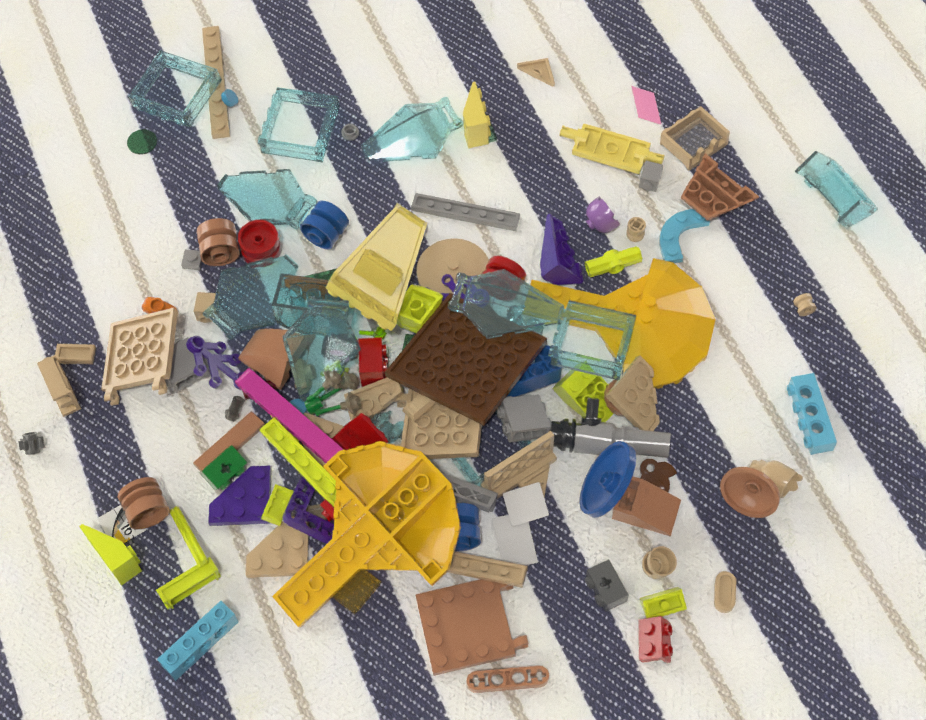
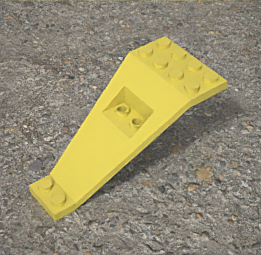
(381, 267)

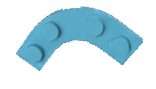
(674, 228)

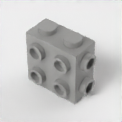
(182, 367)
(523, 417)

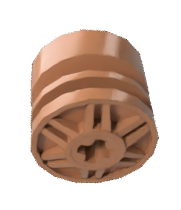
(143, 503)

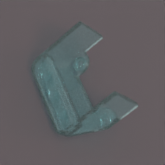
(837, 187)

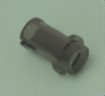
(232, 412)

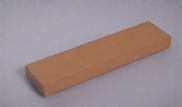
(237, 437)

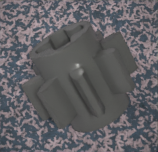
(31, 443)

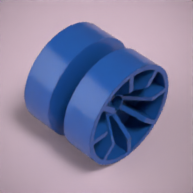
(324, 224)
(470, 532)

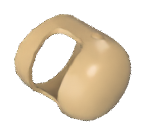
(659, 562)

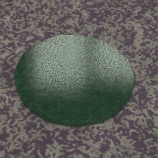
(142, 141)

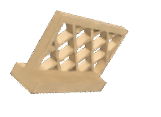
(520, 465)

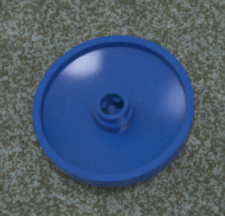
(607, 479)

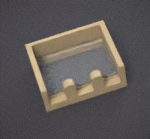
(694, 137)

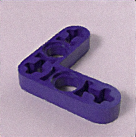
(302, 516)

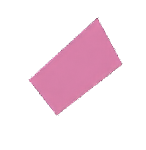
(646, 105)

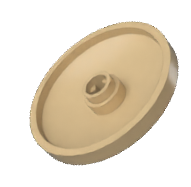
(449, 257)

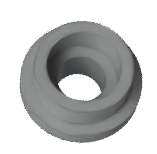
(352, 129)

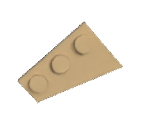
(376, 397)

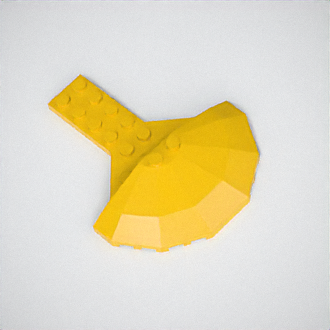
(670, 322)
(388, 516)

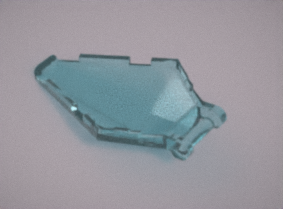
(413, 132)
(268, 196)
(247, 295)
(504, 304)
(319, 343)

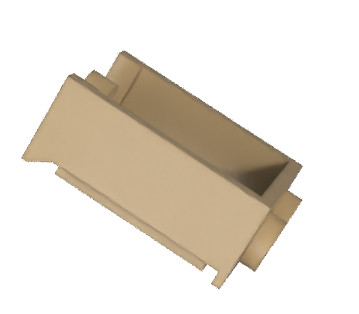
(58, 385)

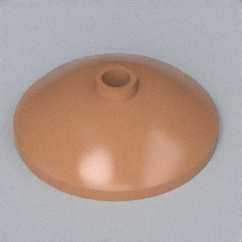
(750, 492)

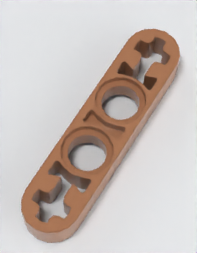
(508, 683)

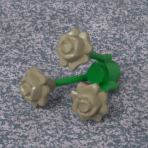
(333, 379)

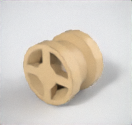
(805, 304)

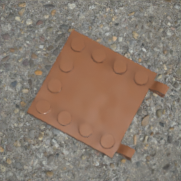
(466, 626)

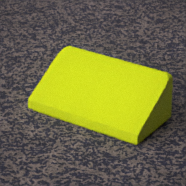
(663, 603)

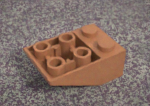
(647, 507)

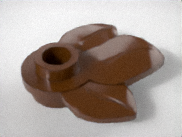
(660, 475)

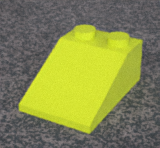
(118, 558)

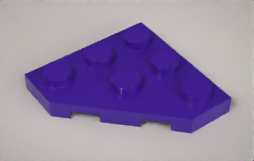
(243, 500)

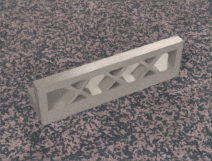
(473, 494)

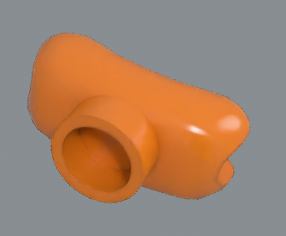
(153, 305)

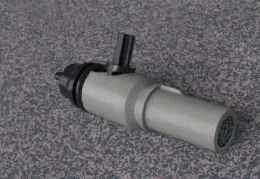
(595, 436)

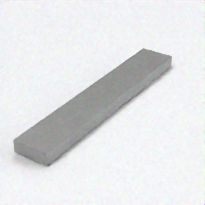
(465, 212)

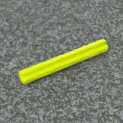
(188, 536)

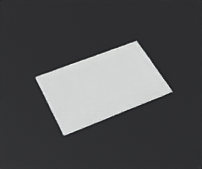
(514, 542)

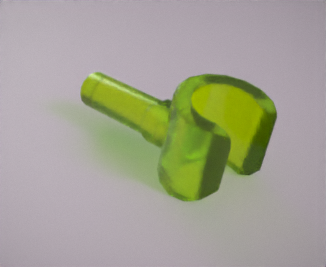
(378, 333)

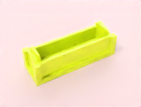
(188, 583)

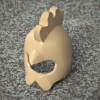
(781, 474)

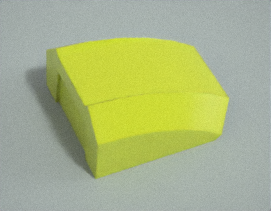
(417, 307)

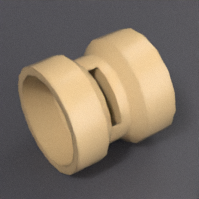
(636, 229)

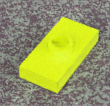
(276, 505)

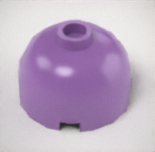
(601, 216)

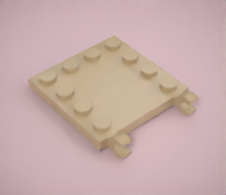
(139, 353)
(439, 432)

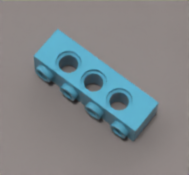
(808, 386)
(198, 640)

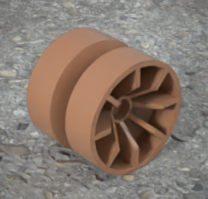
(217, 242)

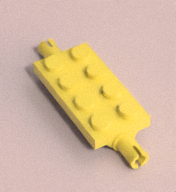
(610, 148)

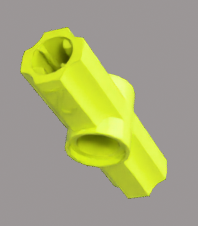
(613, 261)

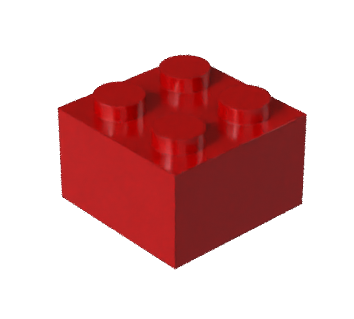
(372, 360)

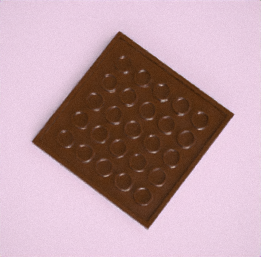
(461, 366)

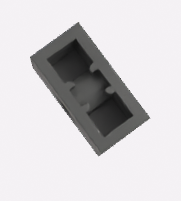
(605, 574)

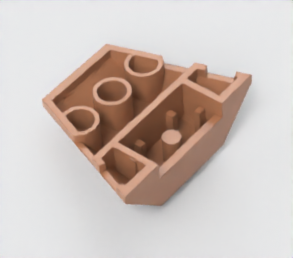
(714, 192)
(268, 356)

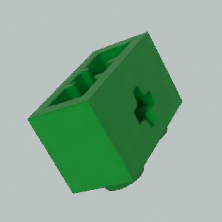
(213, 474)

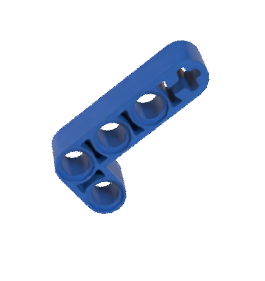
(537, 375)

